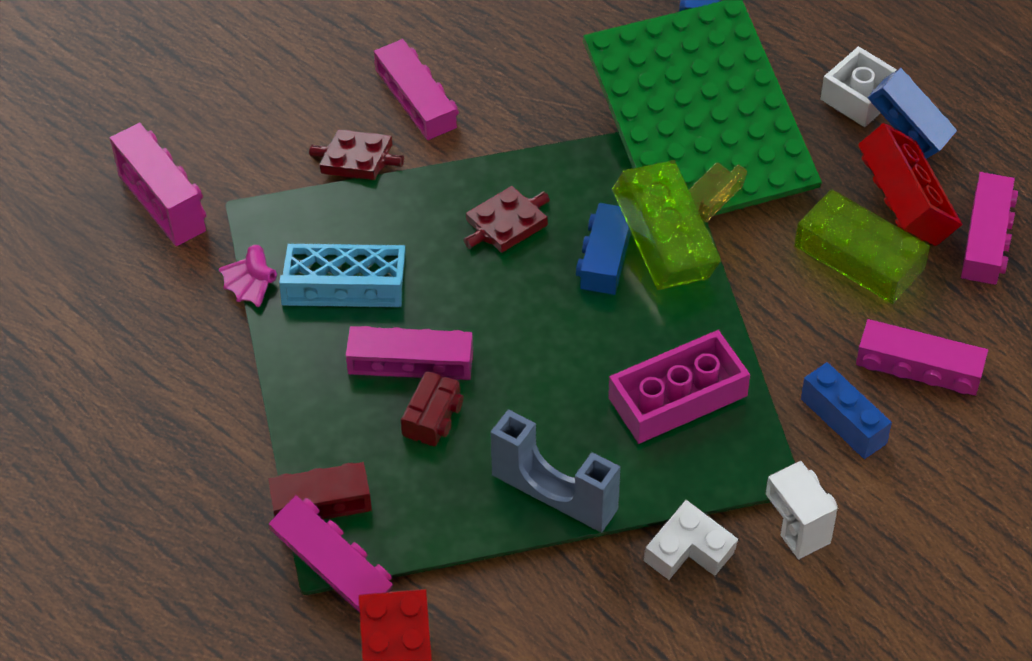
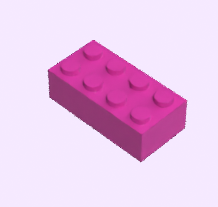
(159, 183)
(678, 386)

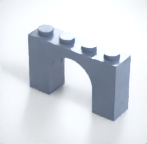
(588, 497)

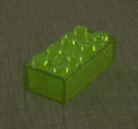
(666, 224)
(861, 246)

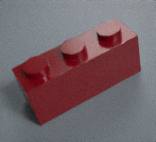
(333, 490)

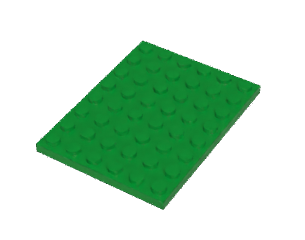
(703, 95)

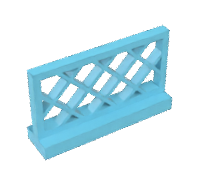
(343, 287)

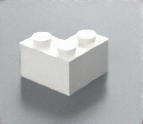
(805, 509)
(693, 536)

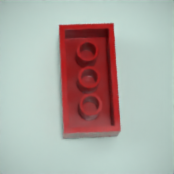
(909, 185)
(395, 626)

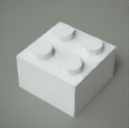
(852, 82)

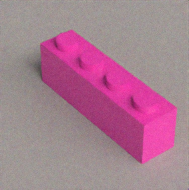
(416, 89)
(988, 228)
(409, 352)
(921, 357)
(327, 552)

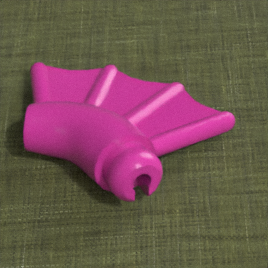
(249, 276)

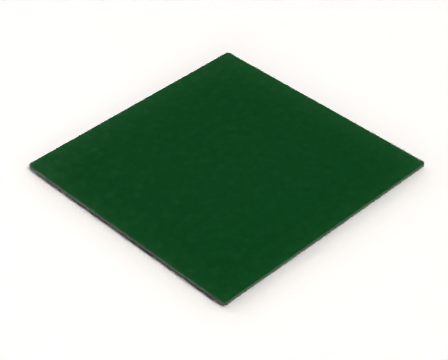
(535, 351)

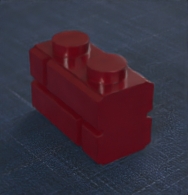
(431, 408)

